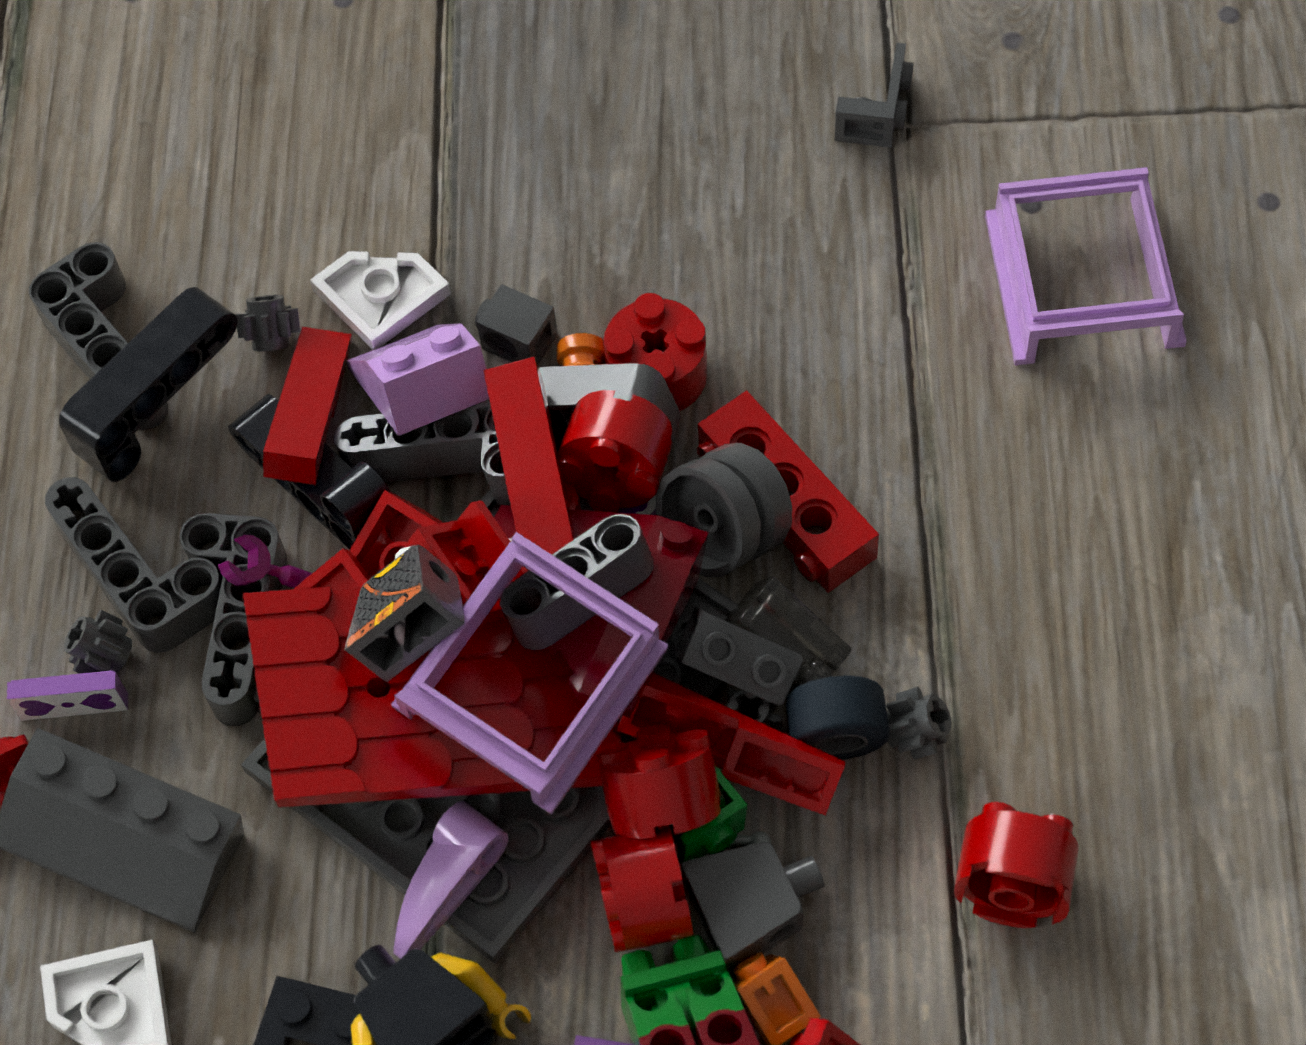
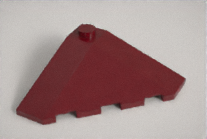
(661, 596)

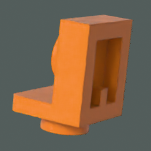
(773, 997)

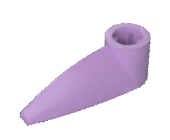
(455, 863)

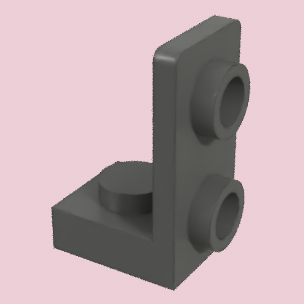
(873, 121)
(738, 656)

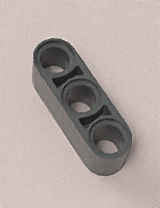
(608, 554)

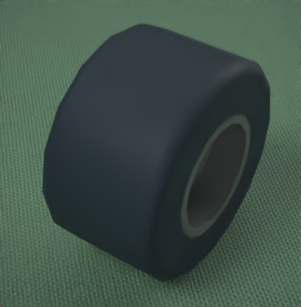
(839, 715)

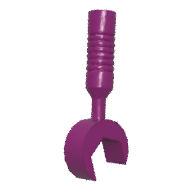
(259, 565)

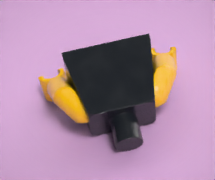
(427, 1000)

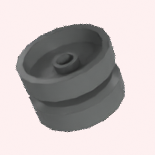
(734, 498)

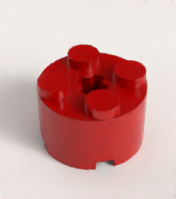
(663, 337)
(615, 450)
(659, 782)
(1017, 866)
(642, 890)

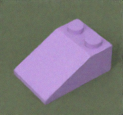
(423, 376)

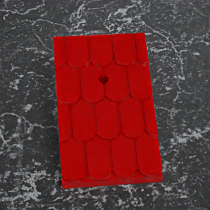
(334, 722)

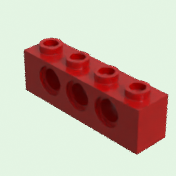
(849, 537)

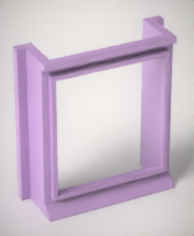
(1021, 314)
(554, 777)

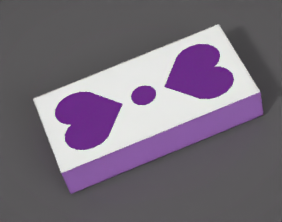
(67, 695)

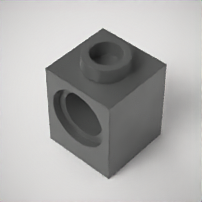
(515, 325)

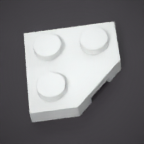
(380, 294)
(108, 997)

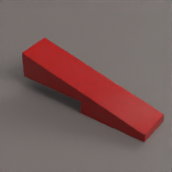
(306, 406)
(529, 454)
(742, 746)

